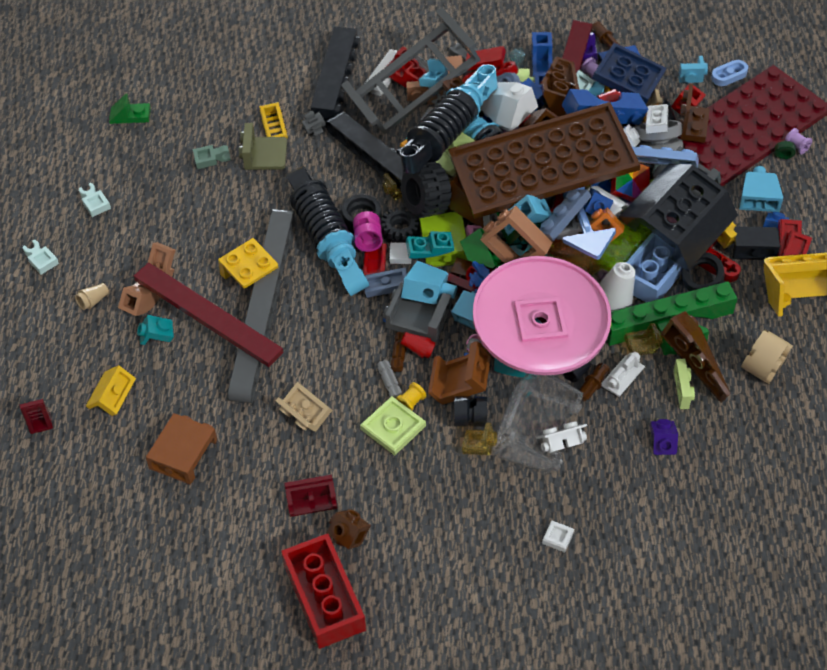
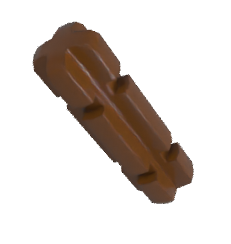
(398, 353)

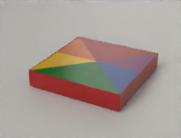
(632, 184)

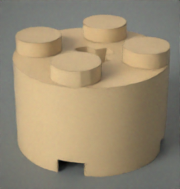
(766, 356)

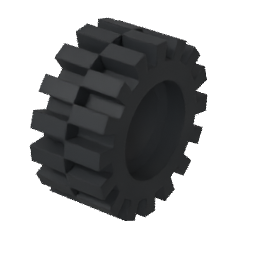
(399, 217)

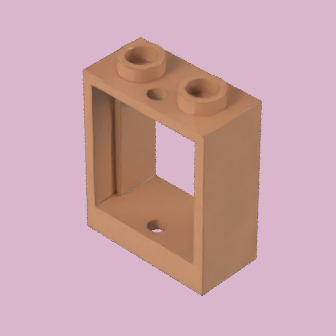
(524, 226)

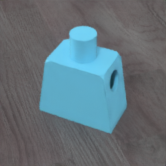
(761, 191)
(533, 208)
(426, 284)

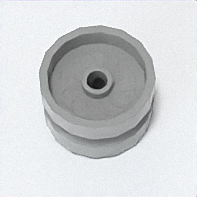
(661, 139)

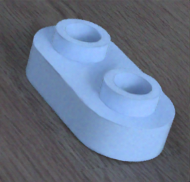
(729, 73)

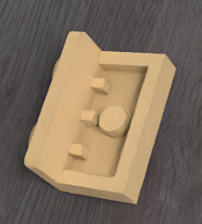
(305, 407)

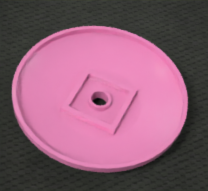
(546, 288)

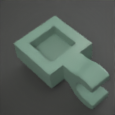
(207, 155)

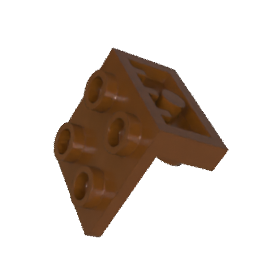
(695, 119)

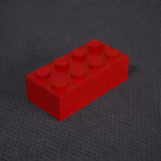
(323, 591)

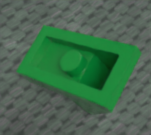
(125, 112)

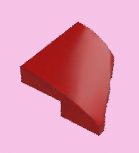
(409, 72)

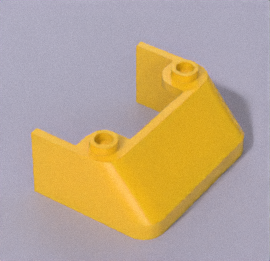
(794, 278)

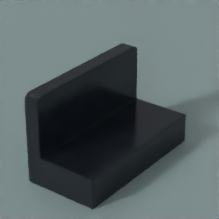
(756, 243)

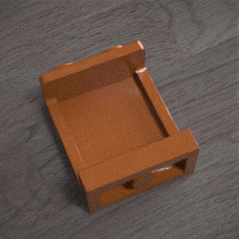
(461, 375)
(180, 447)

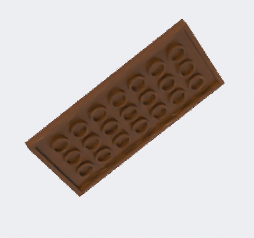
(543, 159)

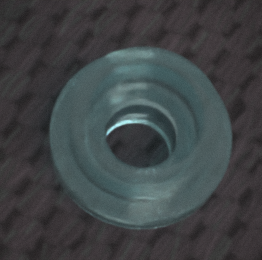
(517, 56)

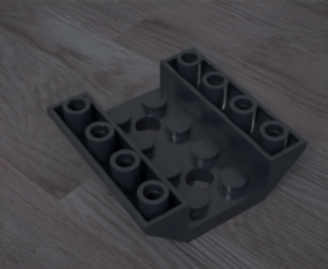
(697, 217)

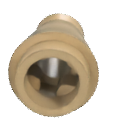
(91, 296)

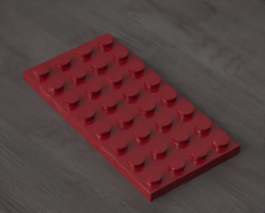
(753, 120)

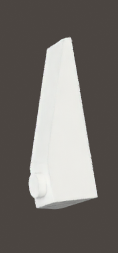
(509, 104)

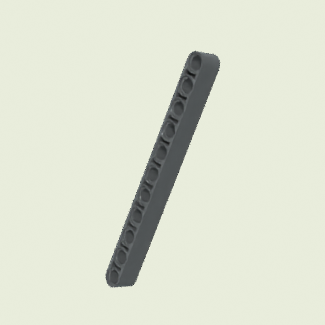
(262, 305)

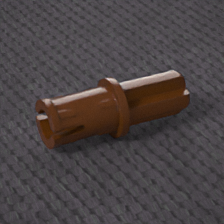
(603, 34)
(594, 381)

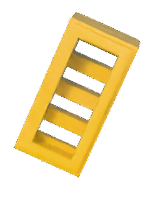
(271, 109)

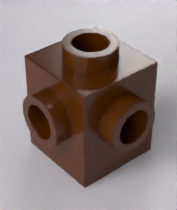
(348, 528)

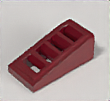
(36, 416)

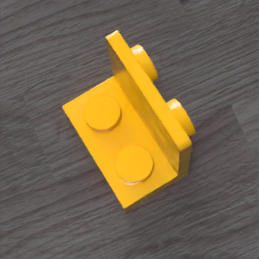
(247, 263)

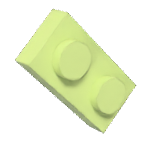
(684, 390)

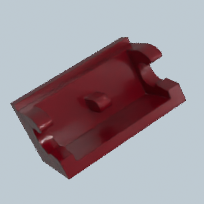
(310, 495)

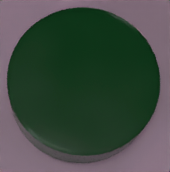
(785, 150)

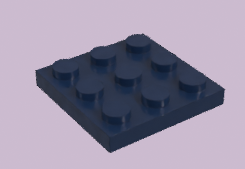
(629, 72)

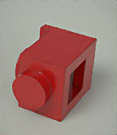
(697, 97)

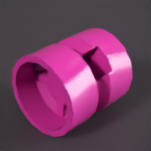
(367, 231)

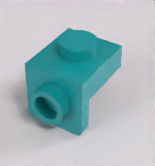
(155, 328)

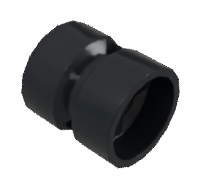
(470, 411)

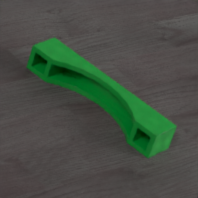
(704, 302)

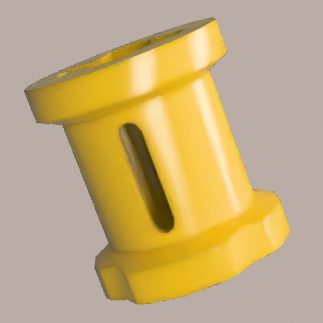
(412, 396)

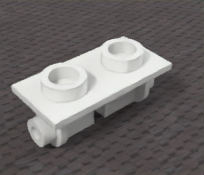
(623, 374)
(553, 439)

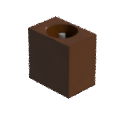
(460, 267)

